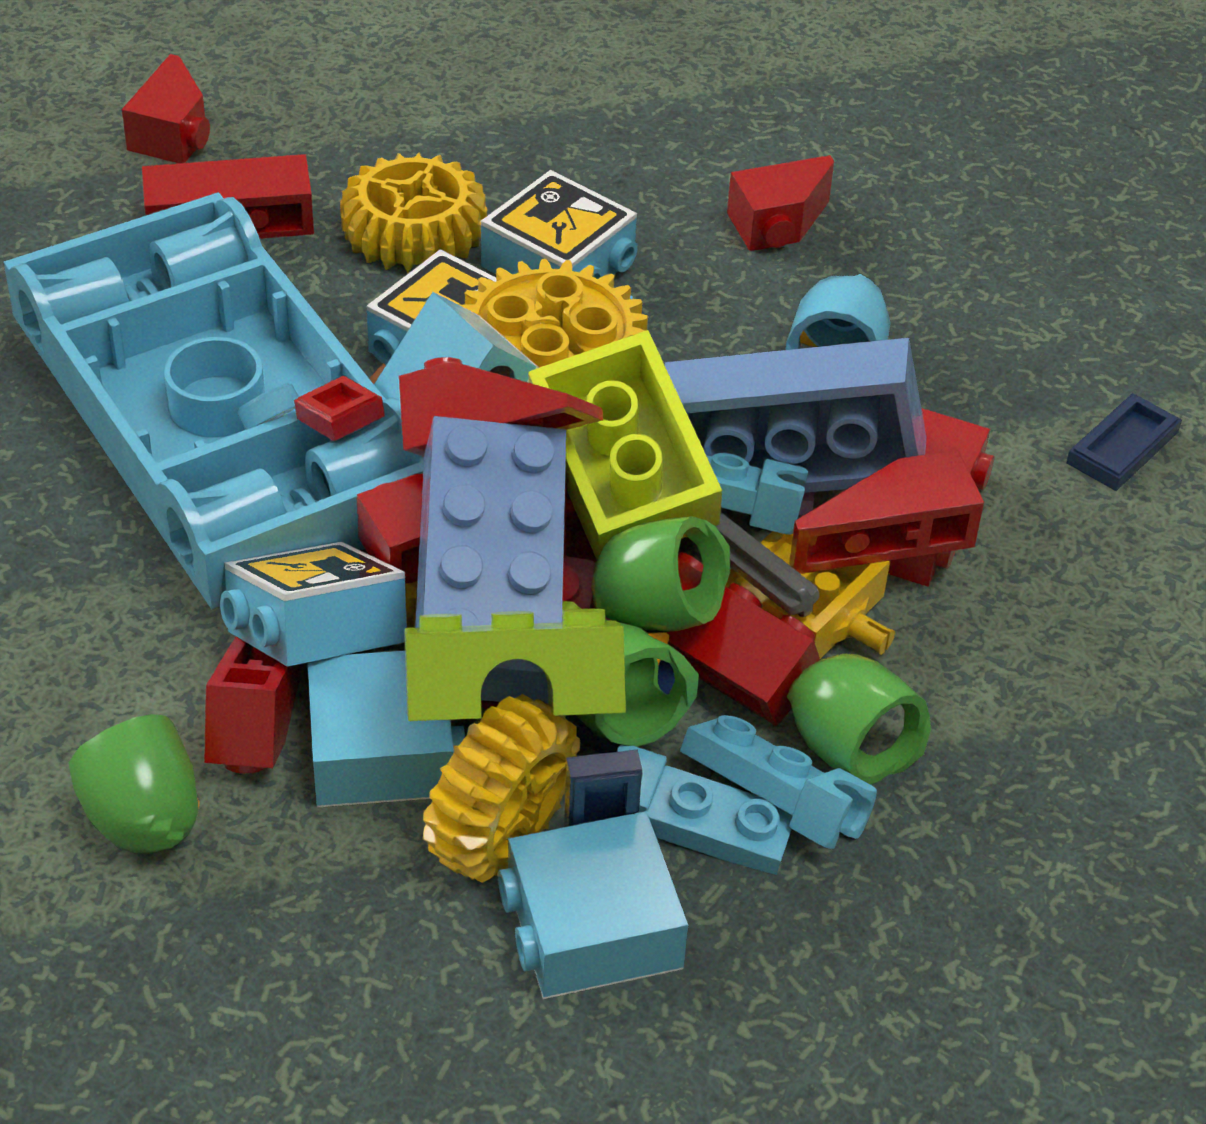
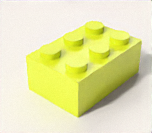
(644, 453)

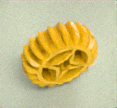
(412, 210)
(499, 786)

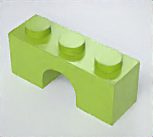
(452, 660)

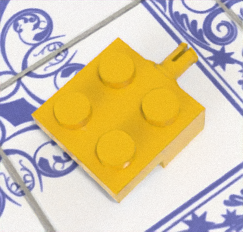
(842, 604)

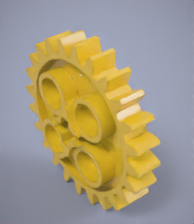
(556, 310)

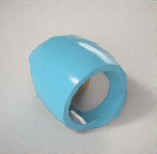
(840, 313)

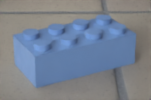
(815, 408)
(493, 533)

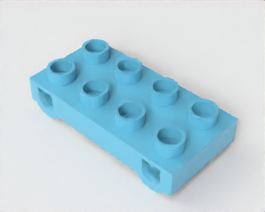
(159, 346)

